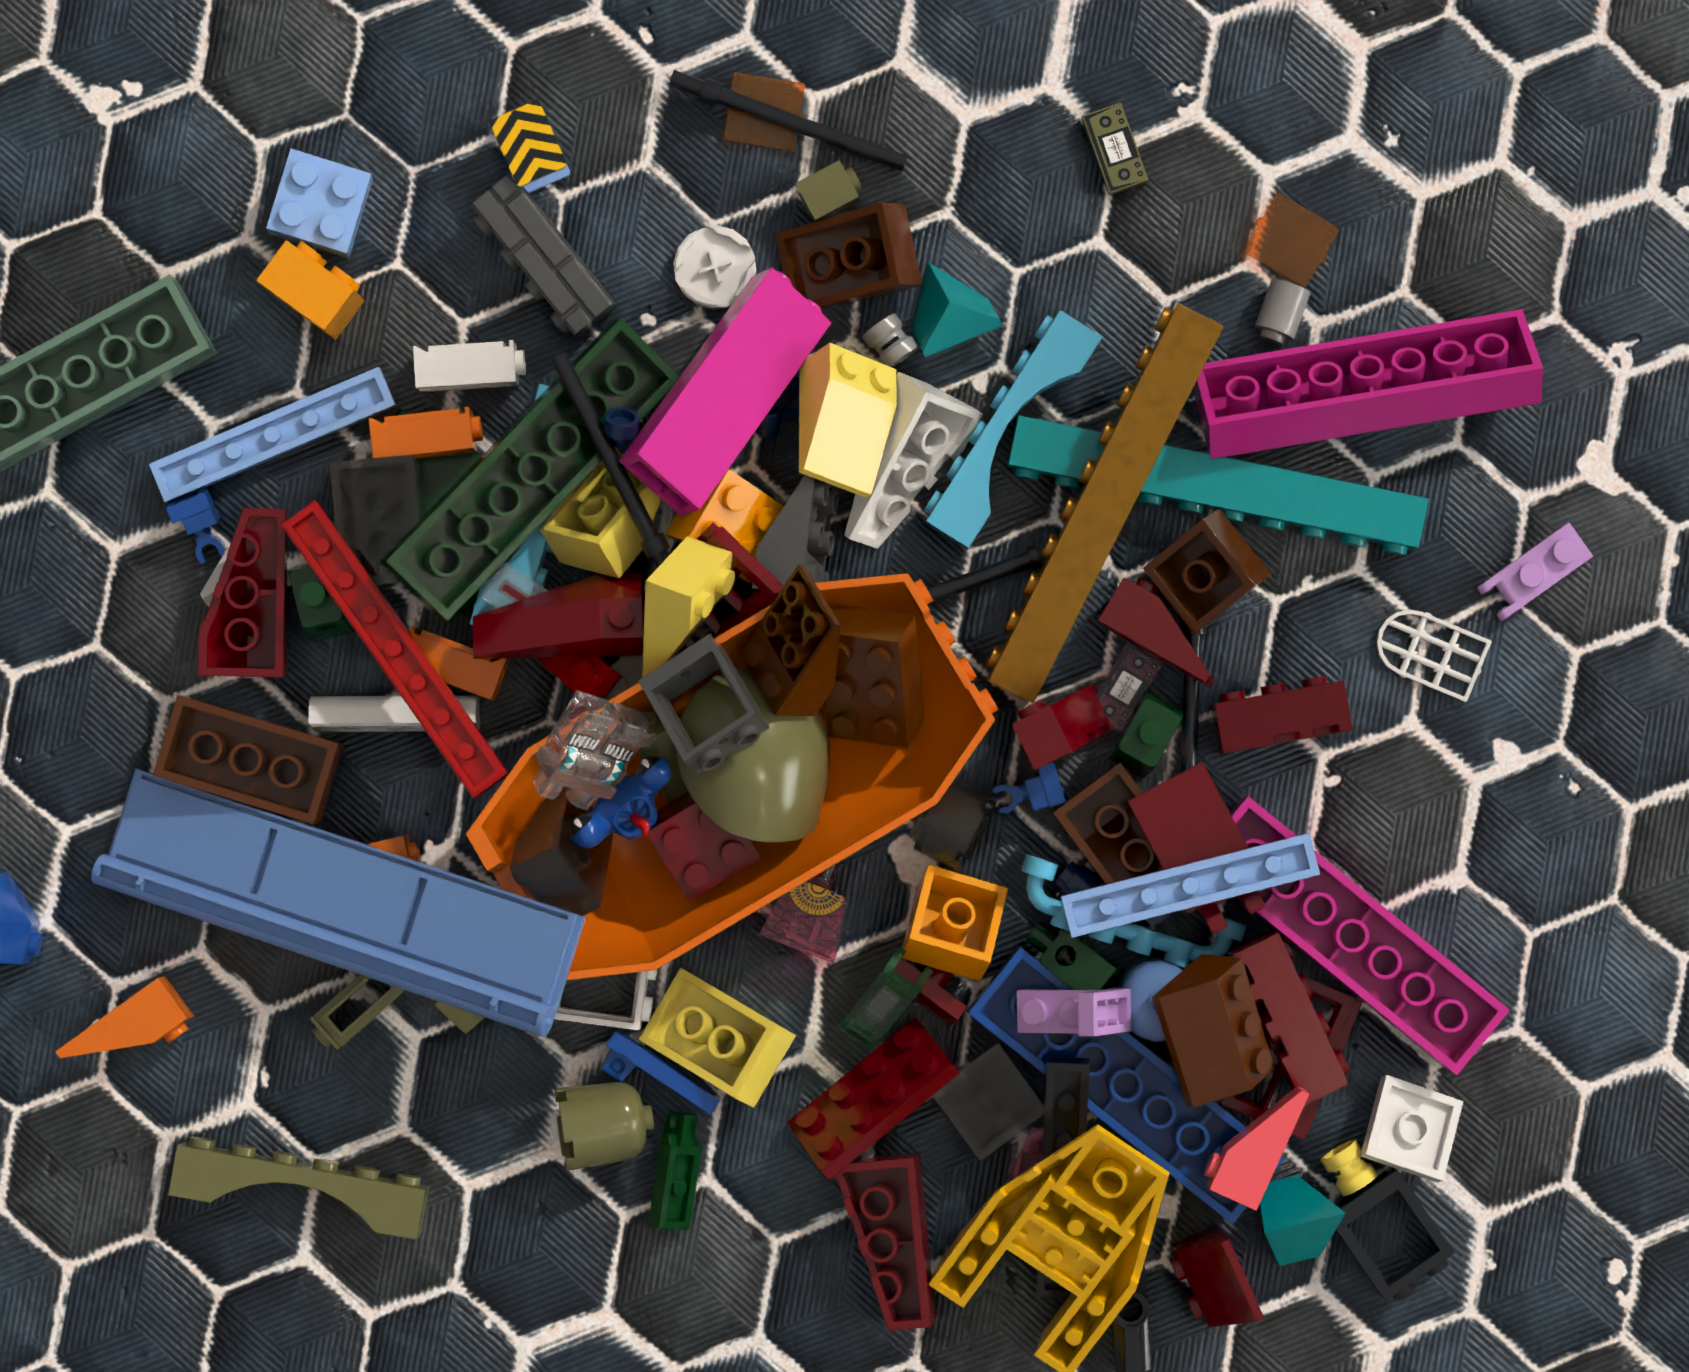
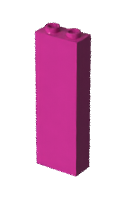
(726, 391)

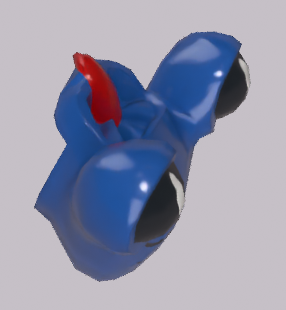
(629, 811)

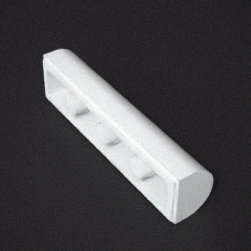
(373, 713)

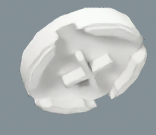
(714, 266)

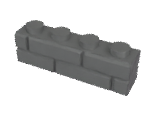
(544, 256)

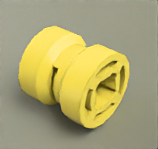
(1350, 1169)

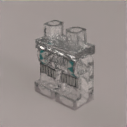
(590, 749)

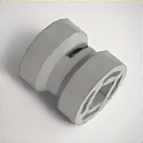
(884, 334)

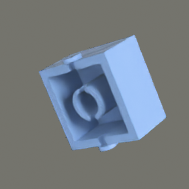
(319, 203)

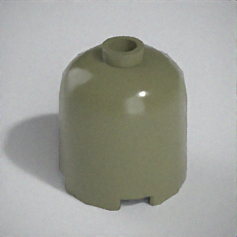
(601, 1124)

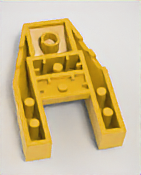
(1078, 1221)

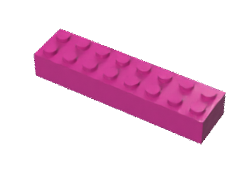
(1368, 384)
(1374, 953)

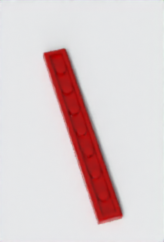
(395, 649)

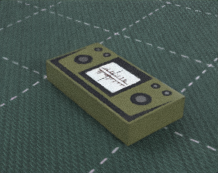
(1114, 149)

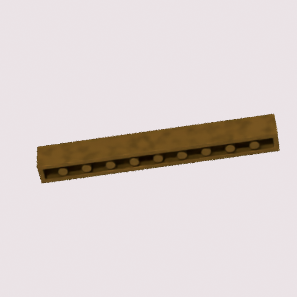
(1104, 502)

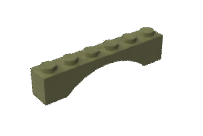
(384, 1203)

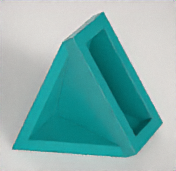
(950, 313)
(1297, 1219)

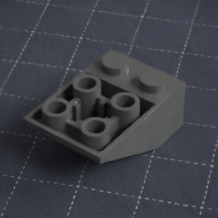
(801, 532)

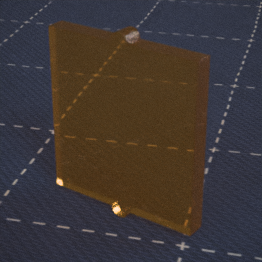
(757, 132)
(1291, 240)

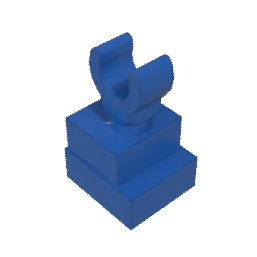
(197, 514)
(1040, 790)

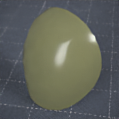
(768, 787)

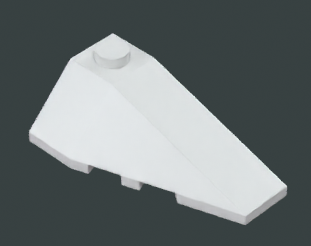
(922, 437)

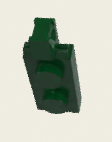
(676, 1174)

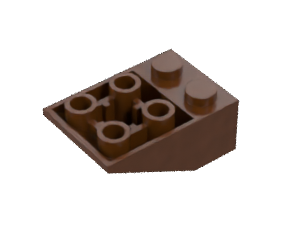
(795, 649)

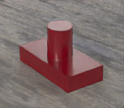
(932, 994)

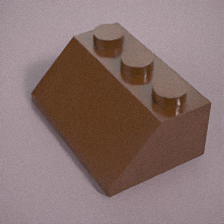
(1213, 1030)

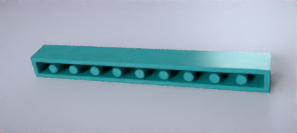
(1234, 487)

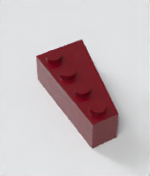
(891, 1227)

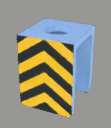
(530, 147)

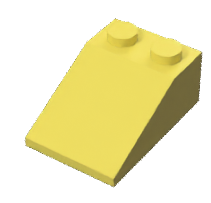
(844, 417)
(594, 526)
(681, 598)
(717, 1037)

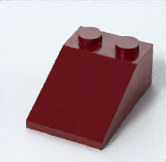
(1215, 1279)

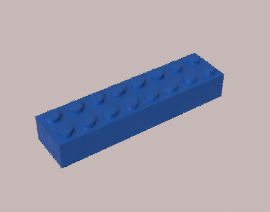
(1126, 1083)

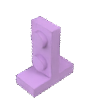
(1074, 1011)

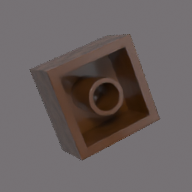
(1206, 571)

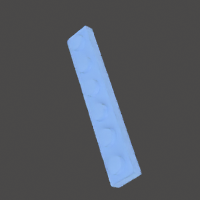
(272, 435)
(1190, 885)

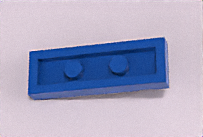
(628, 1053)

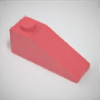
(1253, 1154)

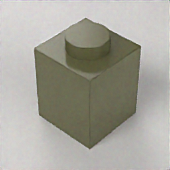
(829, 191)

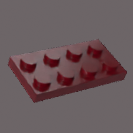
(872, 1098)

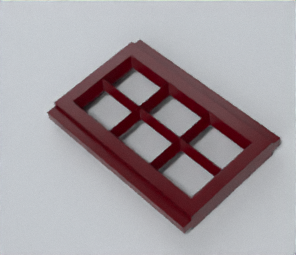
(746, 563)
(1340, 1026)

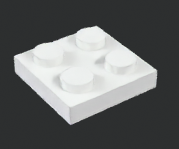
(1411, 1128)

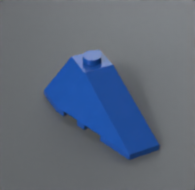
(17, 924)

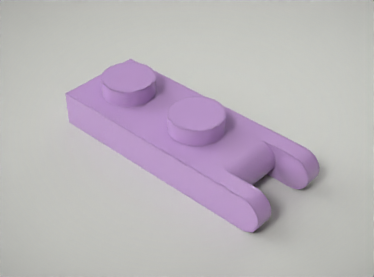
(1538, 569)

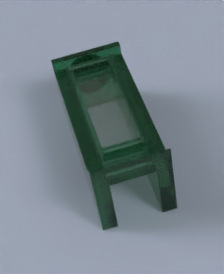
(881, 1003)

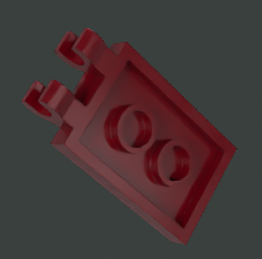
(1188, 824)

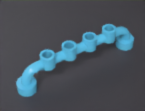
(1139, 938)

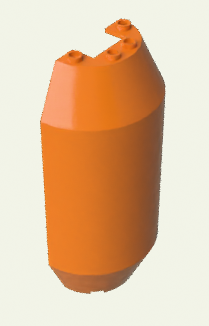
(867, 795)

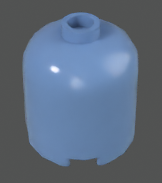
(1145, 980)

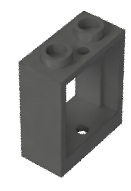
(682, 674)

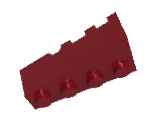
(1289, 1019)

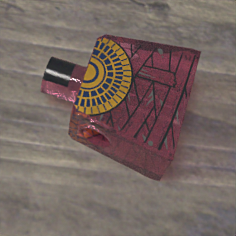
(809, 917)

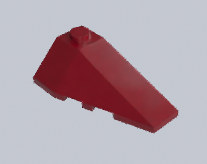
(249, 606)
(578, 619)

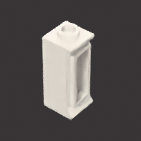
(468, 366)

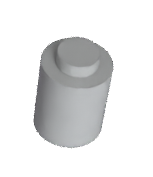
(1281, 311)

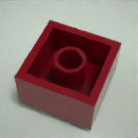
(698, 849)

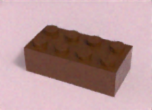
(248, 759)

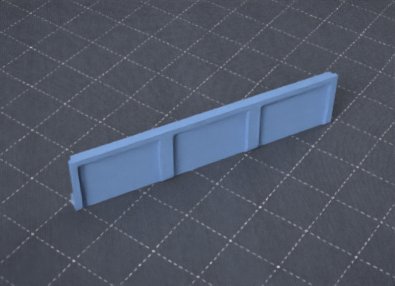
(342, 902)

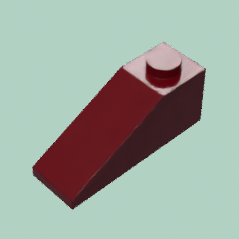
(1145, 621)

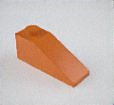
(140, 1020)

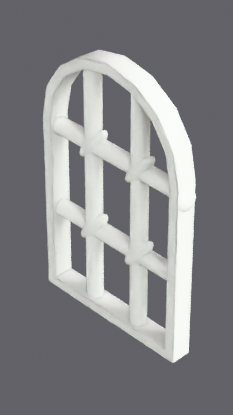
(1441, 668)

